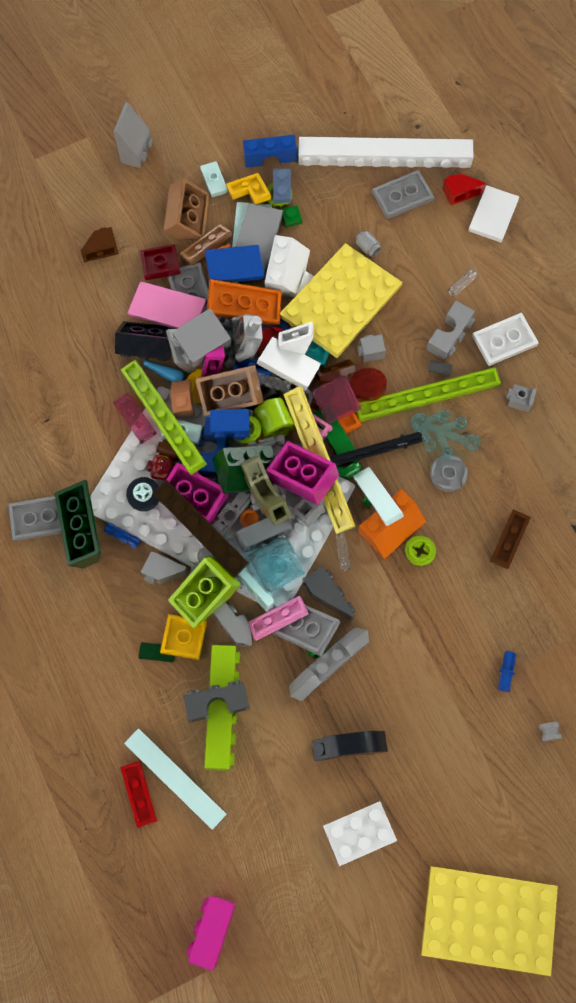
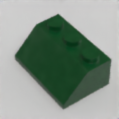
(229, 470)

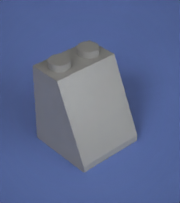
(200, 337)

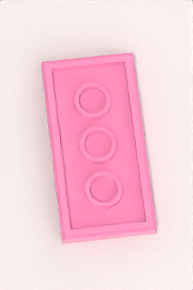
(165, 305)

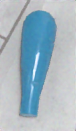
(168, 373)

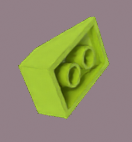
(204, 591)

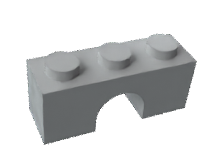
(443, 343)

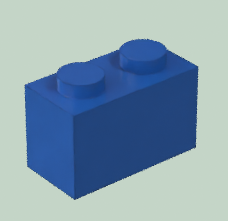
(230, 424)

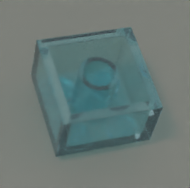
(276, 564)

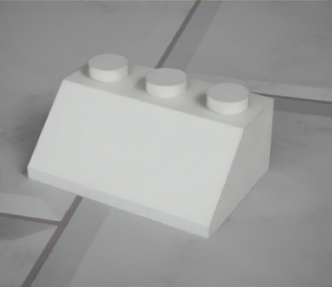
(286, 265)

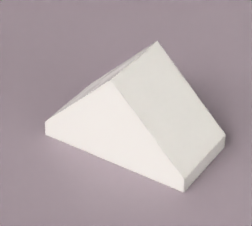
(296, 338)

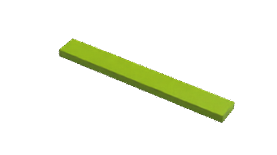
(428, 394)
(163, 417)

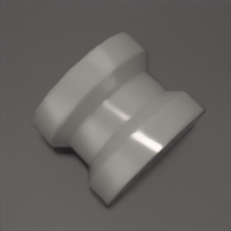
(550, 731)

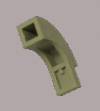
(262, 490)

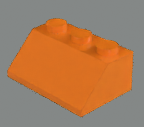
(388, 538)

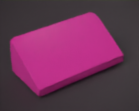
(213, 362)

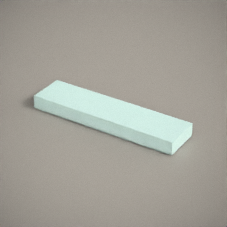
(378, 496)

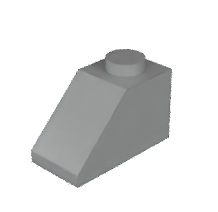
(162, 569)

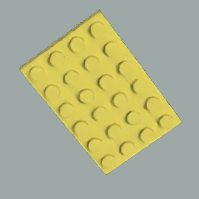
(341, 299)
(490, 921)

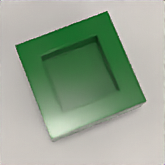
(291, 216)

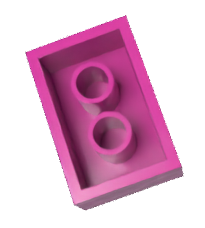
(302, 472)
(199, 491)
(210, 932)

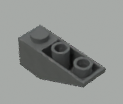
(323, 590)

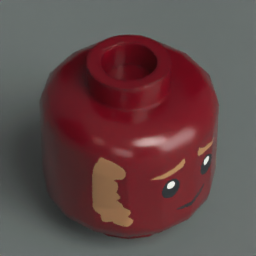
(160, 467)

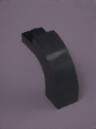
(349, 745)

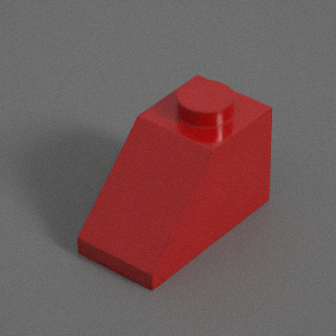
(461, 188)

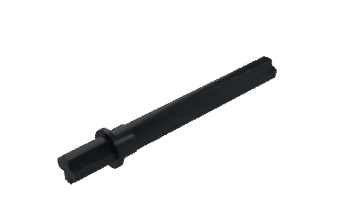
(376, 449)

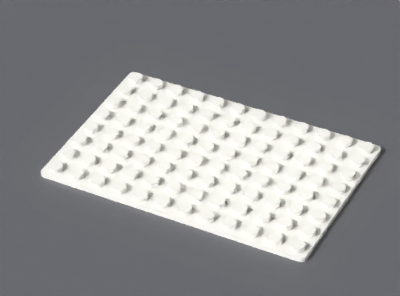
(167, 534)

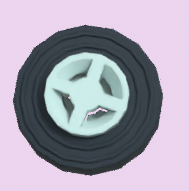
(141, 487)

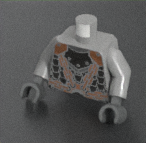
(246, 336)

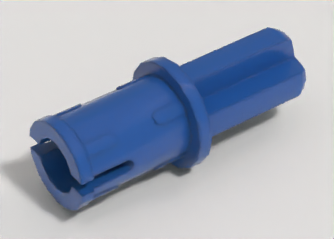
(507, 671)

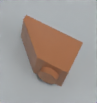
(182, 399)

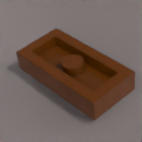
(336, 370)

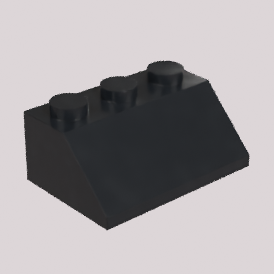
(142, 341)

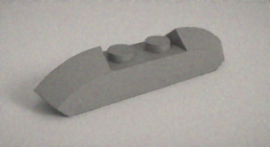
(235, 627)
(328, 663)

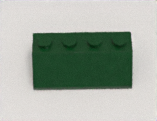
(78, 525)

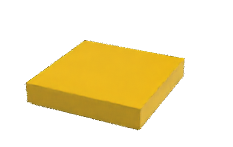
(182, 639)

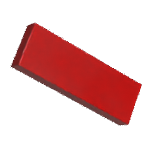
(138, 794)

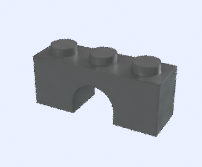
(198, 702)

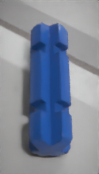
(122, 535)

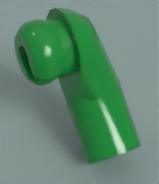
(349, 471)

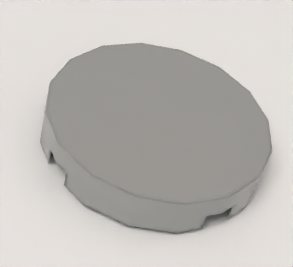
(448, 474)

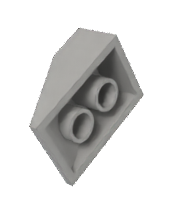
(132, 137)

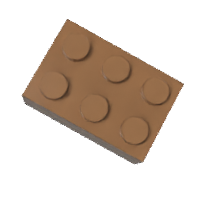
(230, 390)

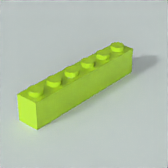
(220, 722)

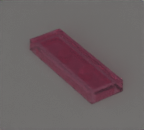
(135, 418)

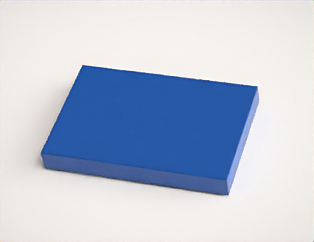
(235, 264)

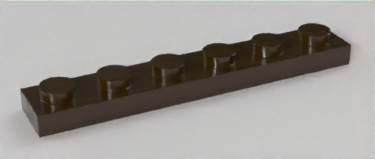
(201, 528)

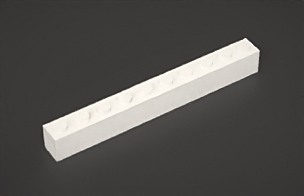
(385, 152)

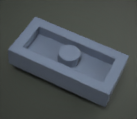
(282, 185)

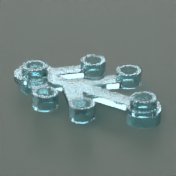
(442, 431)

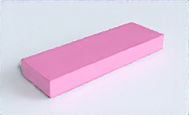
(278, 618)

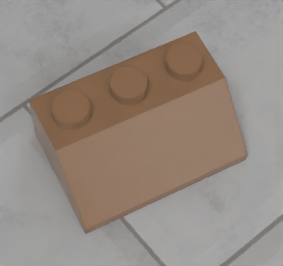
(186, 210)

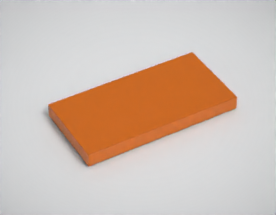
(236, 299)

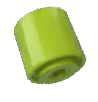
(274, 418)

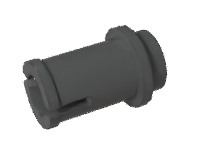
(440, 368)

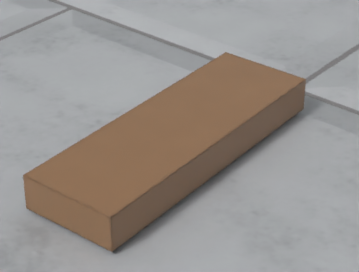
(207, 242)

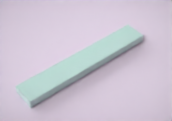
(175, 779)

